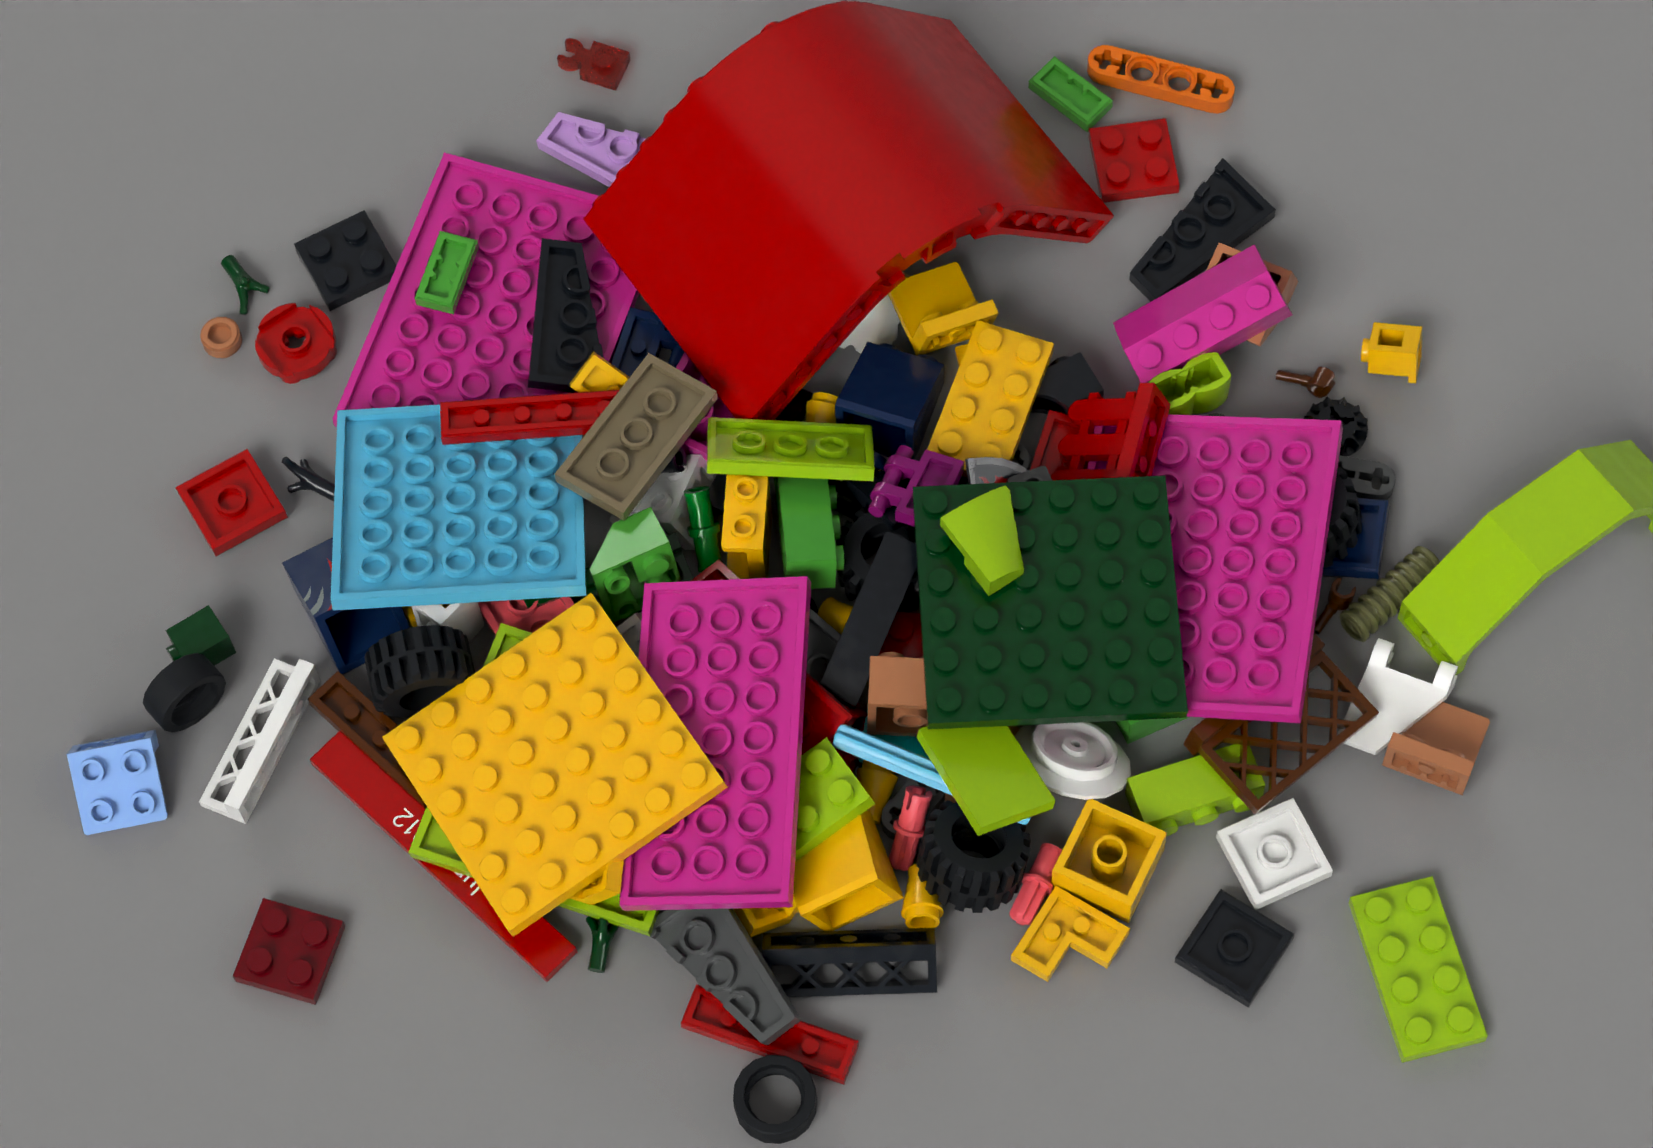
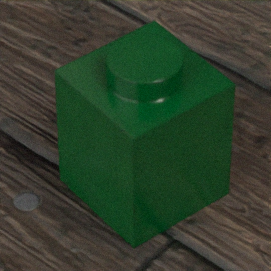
(202, 635)

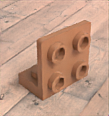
(1439, 747)

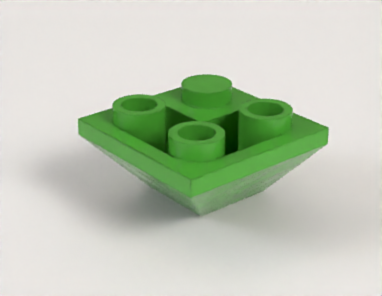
(632, 555)

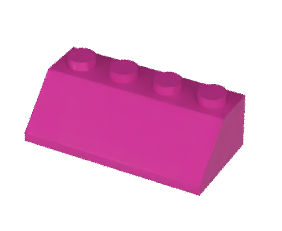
(1203, 316)

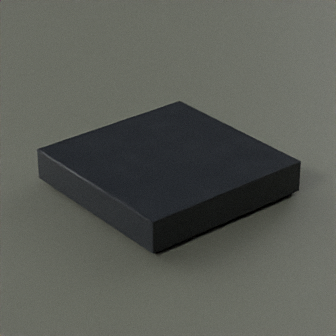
(1234, 948)

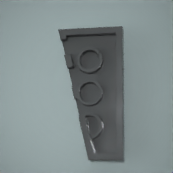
(728, 965)

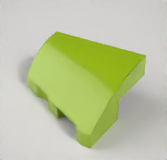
(987, 538)

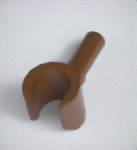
(1318, 385)
(1335, 602)

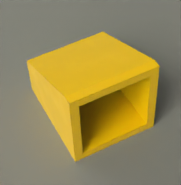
(845, 876)

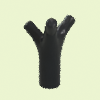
(308, 479)

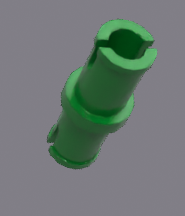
(702, 526)

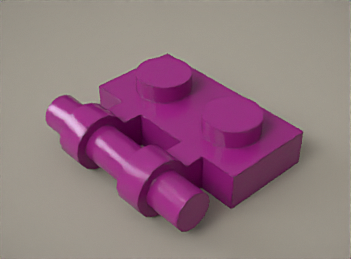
(931, 470)

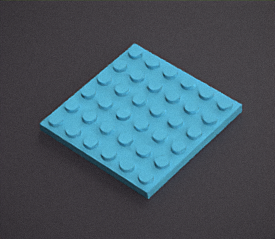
(449, 519)

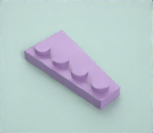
(589, 146)

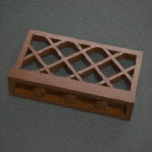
(1214, 731)

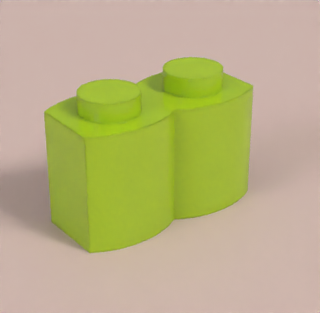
(1197, 386)

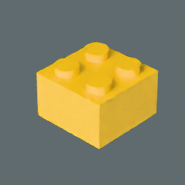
(1109, 859)

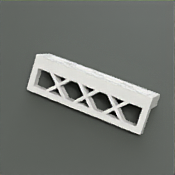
(268, 744)

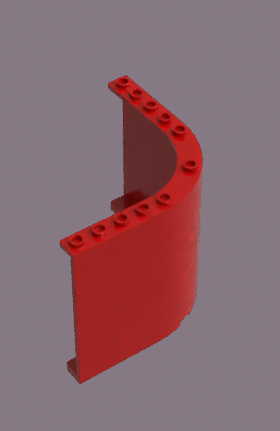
(815, 179)

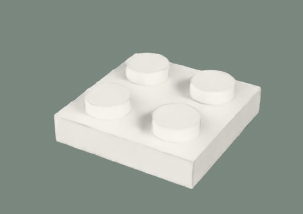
(1274, 853)

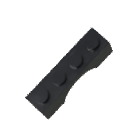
(1064, 383)

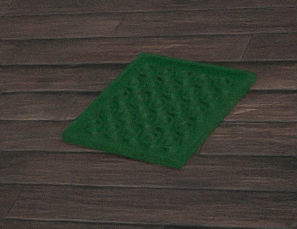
(1073, 636)

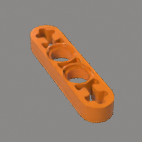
(1158, 84)

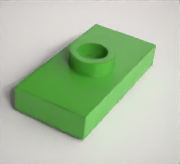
(1070, 94)
(446, 272)

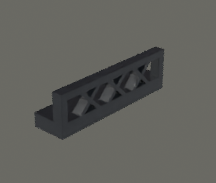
(856, 948)

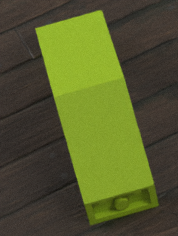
(1524, 545)

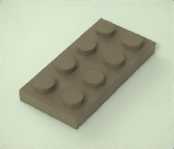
(636, 436)

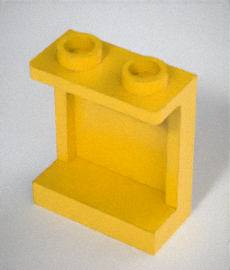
(747, 525)

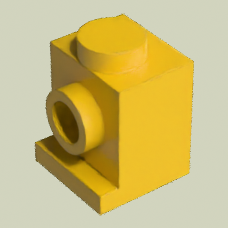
(1393, 350)

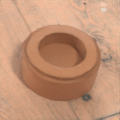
(221, 337)

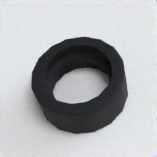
(184, 692)
(765, 1067)

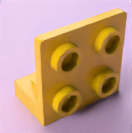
(939, 308)

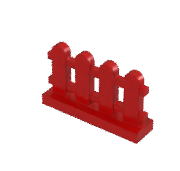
(1130, 449)

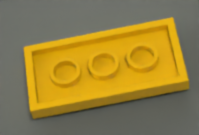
(991, 394)

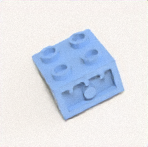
(117, 782)

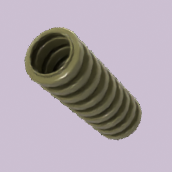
(1387, 595)

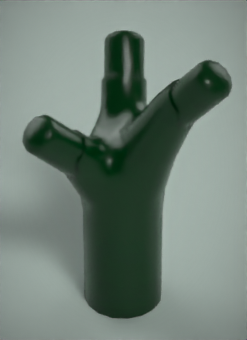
(242, 281)
(601, 939)

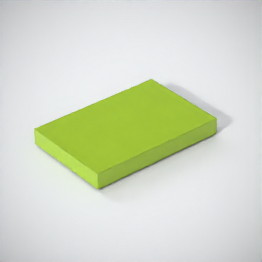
(987, 775)

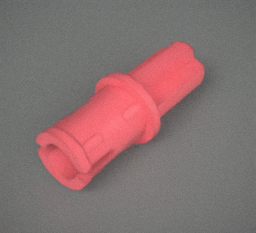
(909, 827)
(1035, 885)

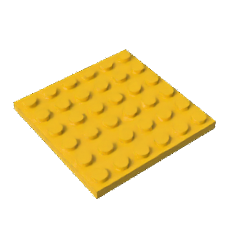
(553, 764)

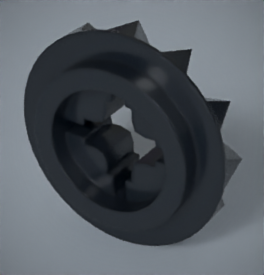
(1356, 426)

